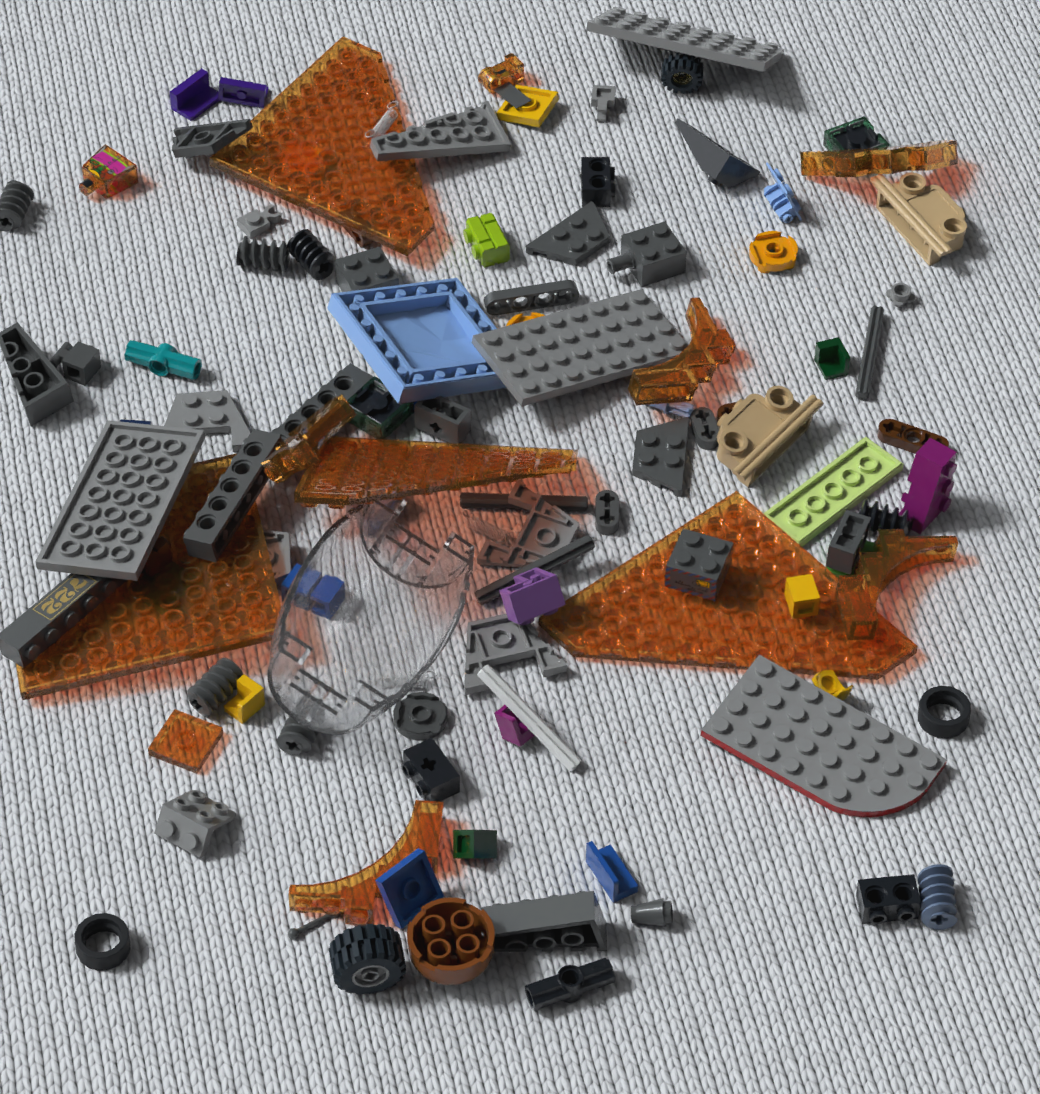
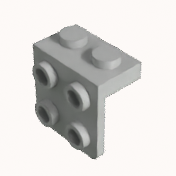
(191, 821)

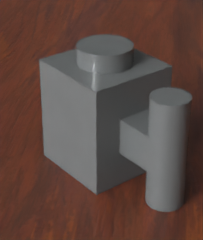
(78, 361)

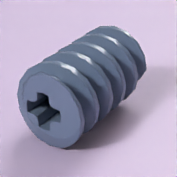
(937, 897)

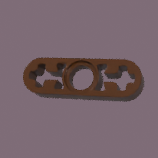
(897, 428)

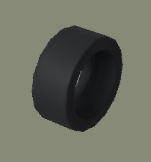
(944, 728)
(102, 923)

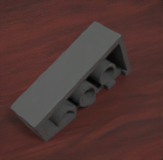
(34, 376)
(549, 923)

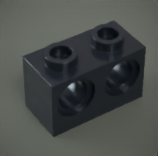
(596, 181)
(888, 895)

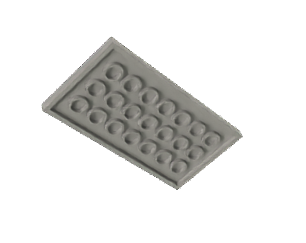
(686, 40)
(579, 347)
(121, 500)

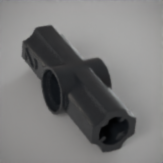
(584, 979)

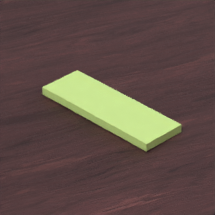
(833, 490)

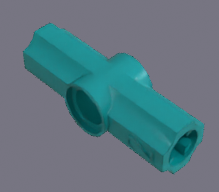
(163, 359)

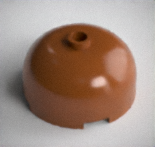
(448, 943)

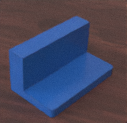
(610, 872)

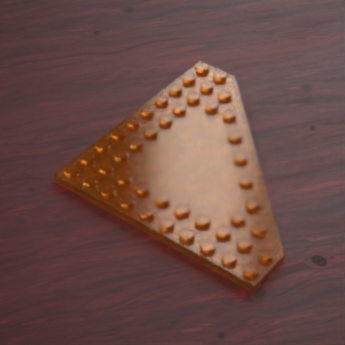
(316, 153)
(385, 469)
(177, 614)
(641, 620)

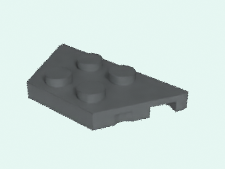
(207, 138)
(573, 237)
(661, 454)

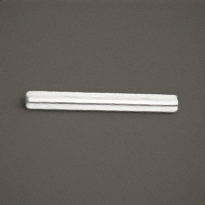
(529, 717)

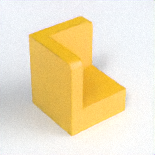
(802, 596)
(247, 701)

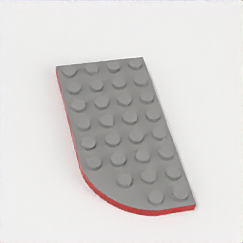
(821, 744)

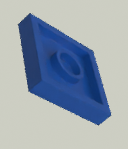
(409, 887)

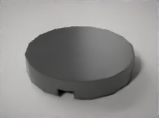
(420, 716)

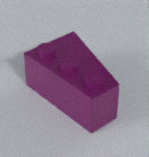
(930, 485)

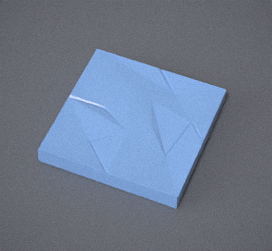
(418, 337)

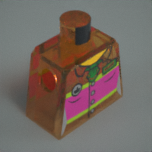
(108, 173)

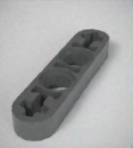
(531, 297)

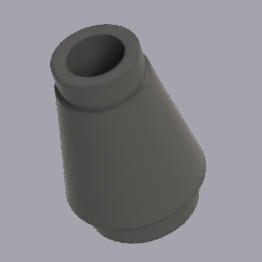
(653, 913)

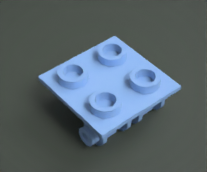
(780, 197)

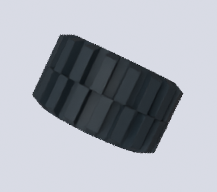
(367, 959)

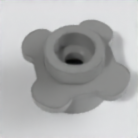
(900, 294)

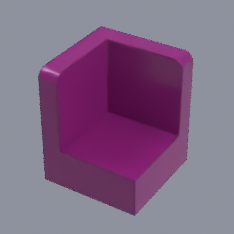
(511, 727)

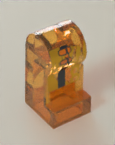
(507, 71)

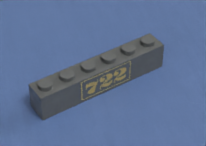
(54, 616)

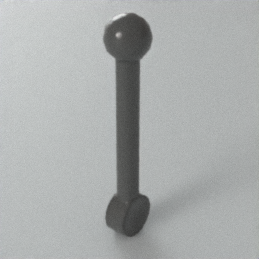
(293, 933)

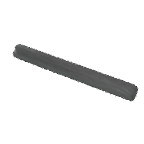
(869, 352)
(500, 501)
(545, 563)

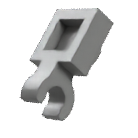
(603, 98)

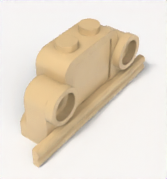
(922, 215)
(762, 431)

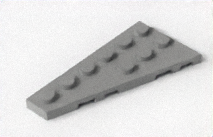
(448, 135)

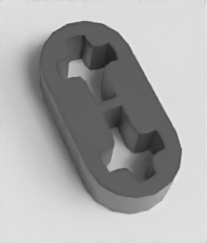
(700, 429)
(607, 512)

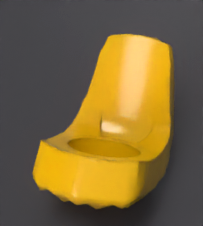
(830, 683)

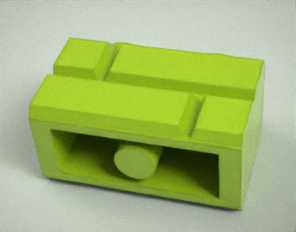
(487, 240)

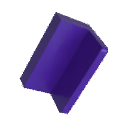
(242, 92)
(193, 95)

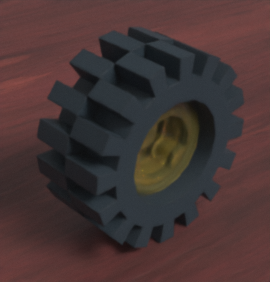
(681, 64)

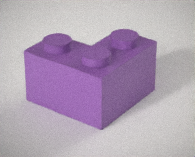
(532, 595)

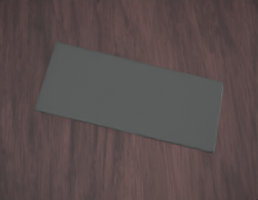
(512, 95)

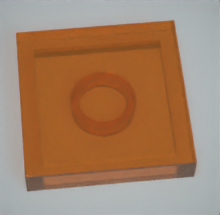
(185, 741)

